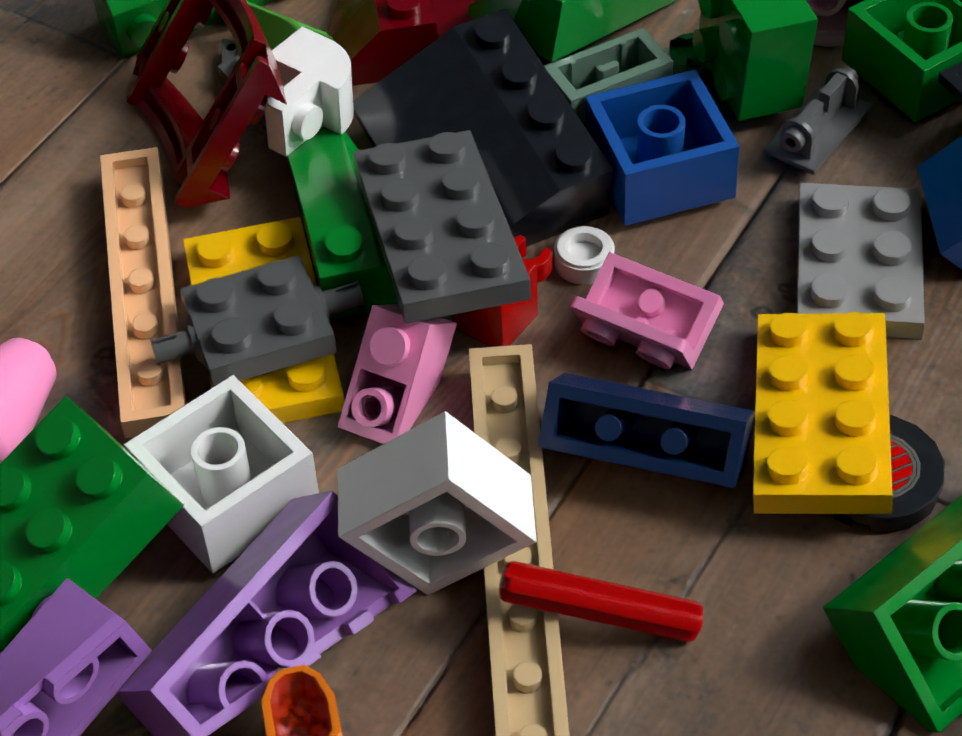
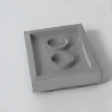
(861, 254)

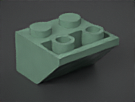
(609, 66)

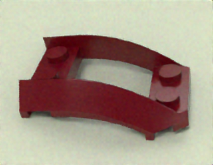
(206, 148)

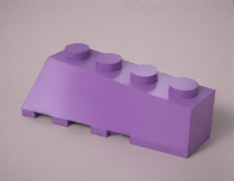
(268, 612)
(65, 665)

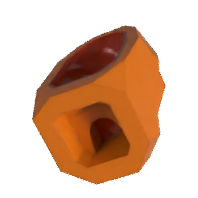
(300, 704)

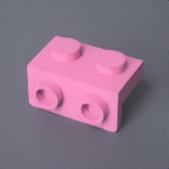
(648, 310)

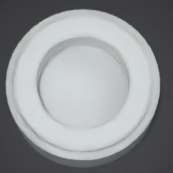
(581, 254)

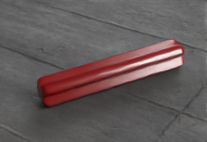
(600, 601)

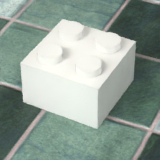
(228, 468)
(435, 504)

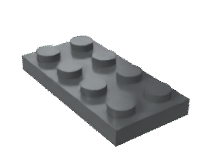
(440, 227)

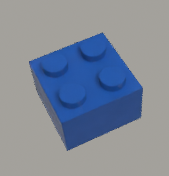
(664, 146)

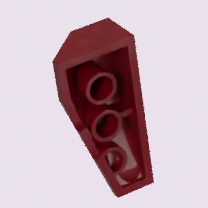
(381, 34)

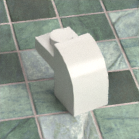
(315, 88)

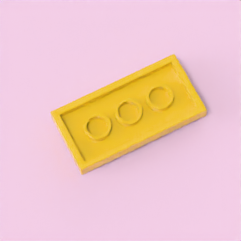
(296, 390)
(822, 415)

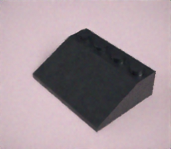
(526, 131)

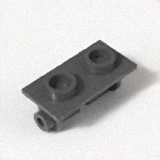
(821, 123)

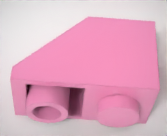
(394, 373)

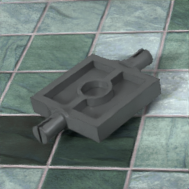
(257, 321)

